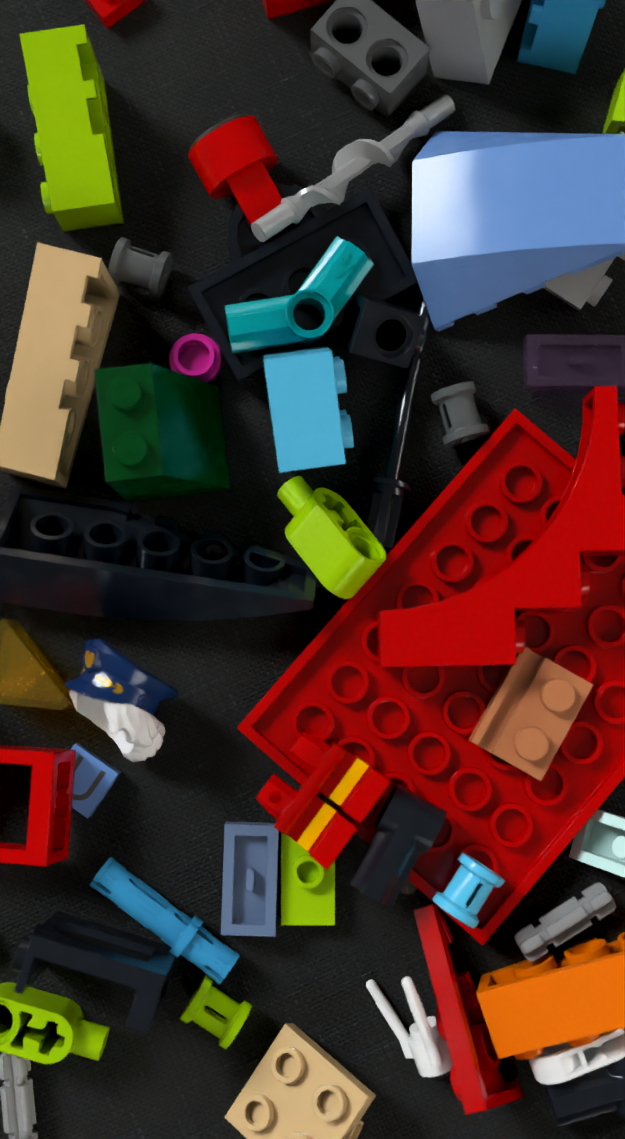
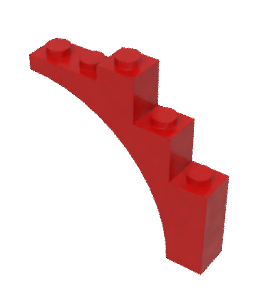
(546, 576)

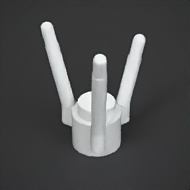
(424, 1040)

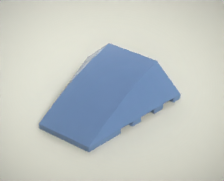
(511, 214)

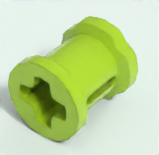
(222, 1028)

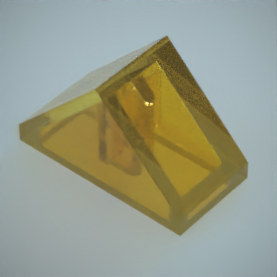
(27, 674)

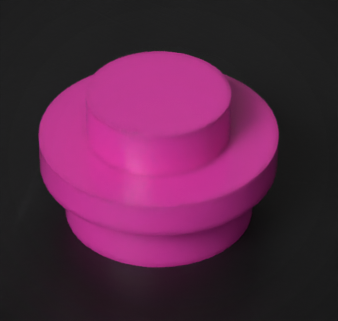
(196, 357)

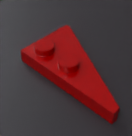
(462, 1023)

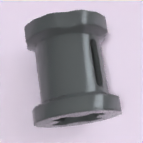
(140, 267)
(459, 414)

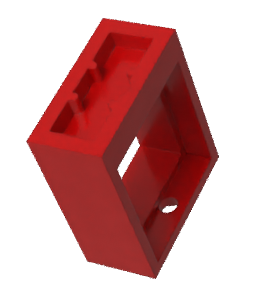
(48, 806)

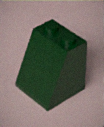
(160, 433)

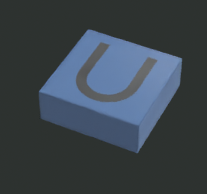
(91, 780)

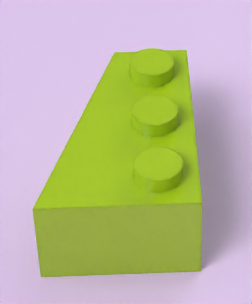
(72, 128)

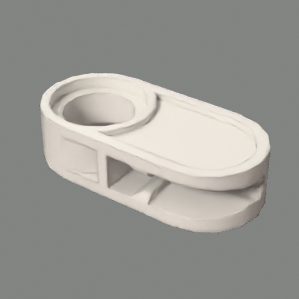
(567, 1062)

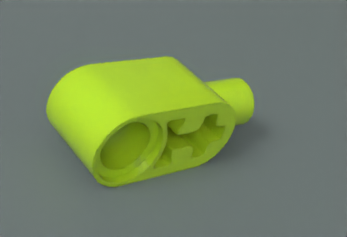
(330, 537)
(38, 1044)

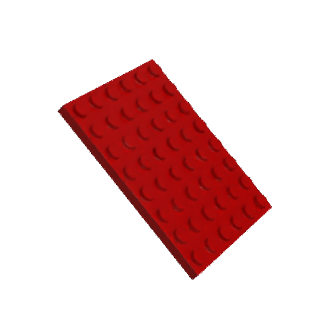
(420, 718)

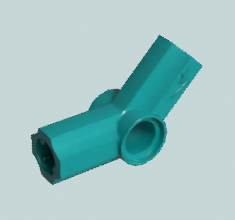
(327, 288)

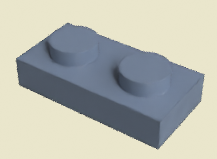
(250, 879)

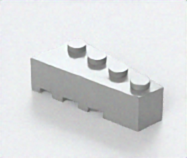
(466, 36)

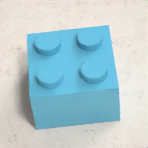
(306, 409)

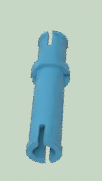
(166, 921)

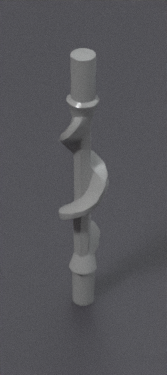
(348, 164)

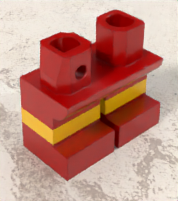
(309, 816)

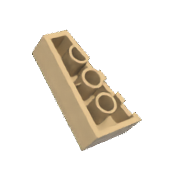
(55, 363)

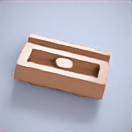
(531, 713)

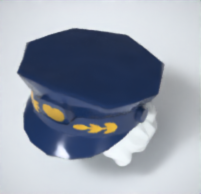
(120, 699)

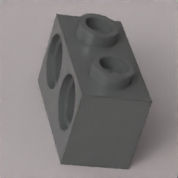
(378, 44)

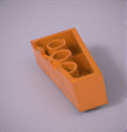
(554, 1000)

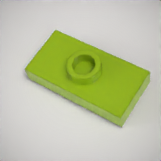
(305, 887)

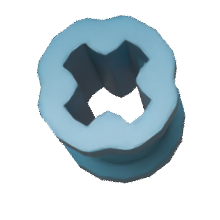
(468, 890)

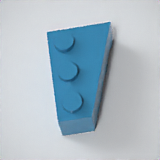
(557, 33)

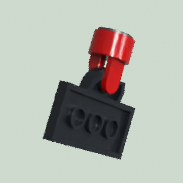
(236, 161)

